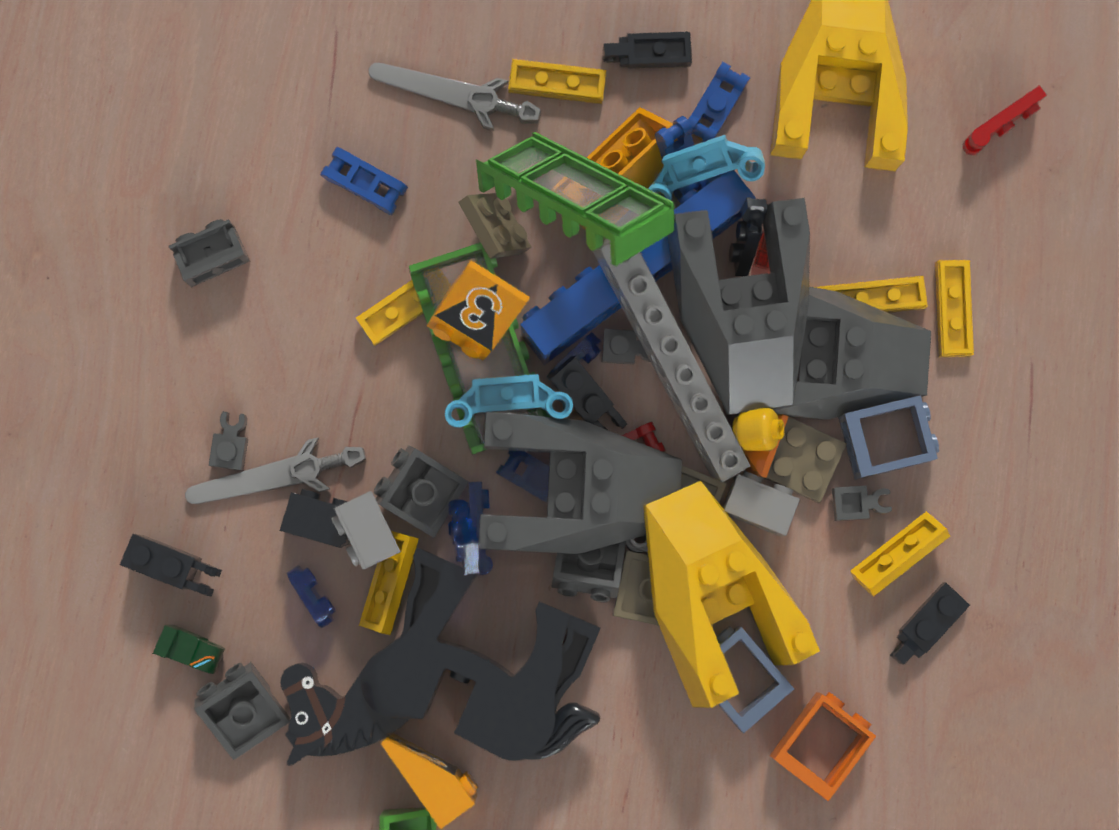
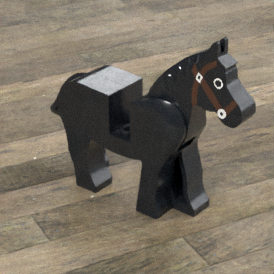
(505, 711)

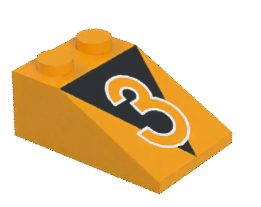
(477, 311)
(435, 781)

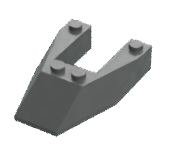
(747, 325)
(856, 358)
(593, 485)

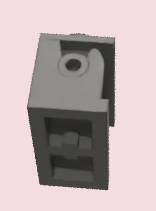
(209, 252)

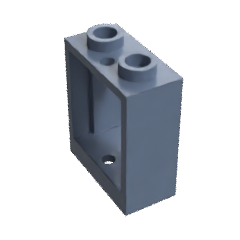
(857, 446)
(769, 697)

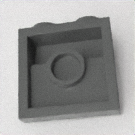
(419, 490)
(590, 572)
(240, 709)

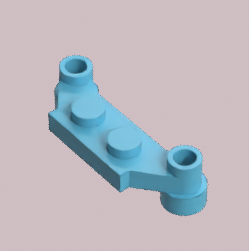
(707, 161)
(507, 395)

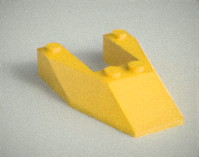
(850, 57)
(705, 573)

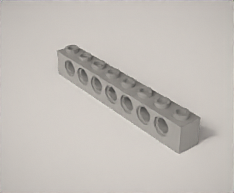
(674, 364)

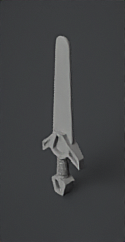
(475, 98)
(283, 473)

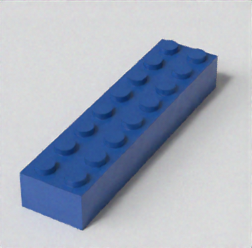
(592, 300)

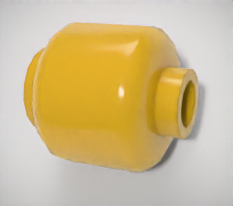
(758, 429)

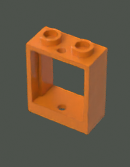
(827, 787)

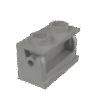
(760, 504)
(366, 531)

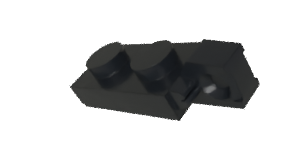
(650, 50)
(748, 235)
(929, 623)

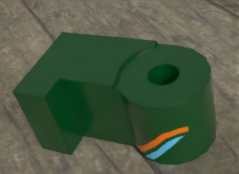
(189, 649)

